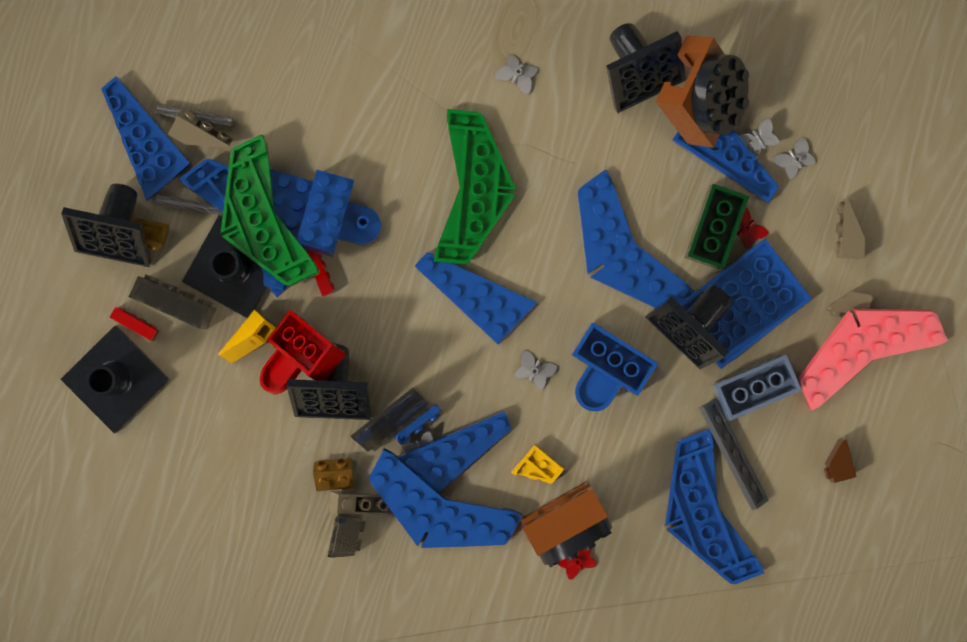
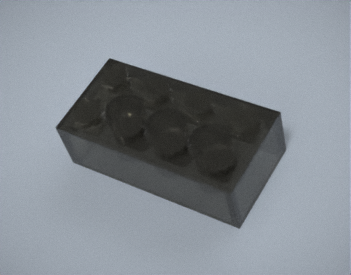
(172, 302)

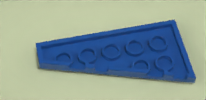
(148, 147)
(735, 162)
(290, 202)
(483, 301)
(451, 454)

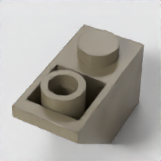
(850, 301)

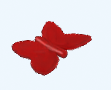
(749, 231)
(582, 560)

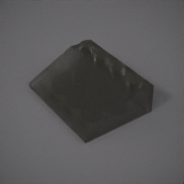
(390, 419)

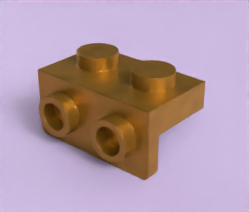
(154, 232)
(333, 474)

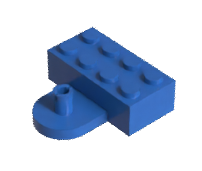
(334, 218)
(609, 368)

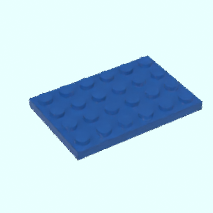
(761, 295)

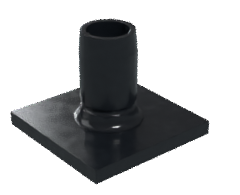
(641, 66)
(111, 231)
(226, 273)
(691, 327)
(115, 379)
(332, 397)

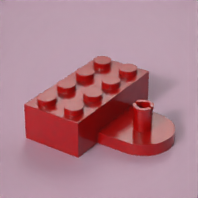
(297, 350)

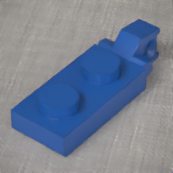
(417, 425)

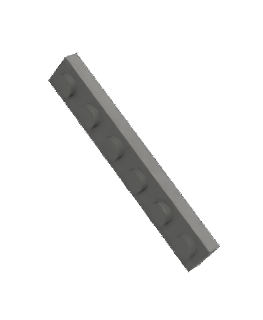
(733, 454)

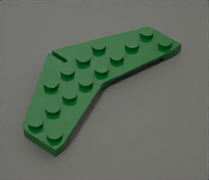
(479, 177)
(251, 210)

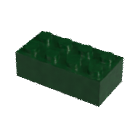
(717, 227)

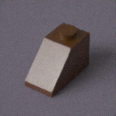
(839, 463)

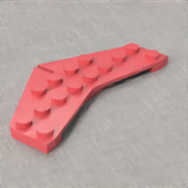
(854, 346)

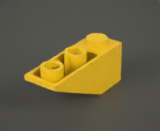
(248, 337)

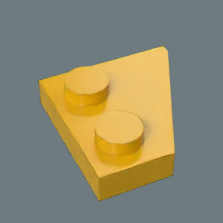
(538, 465)

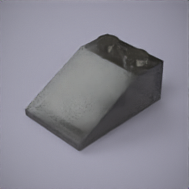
(346, 535)

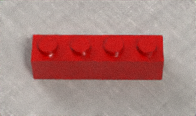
(322, 279)
(137, 325)

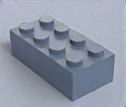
(756, 387)

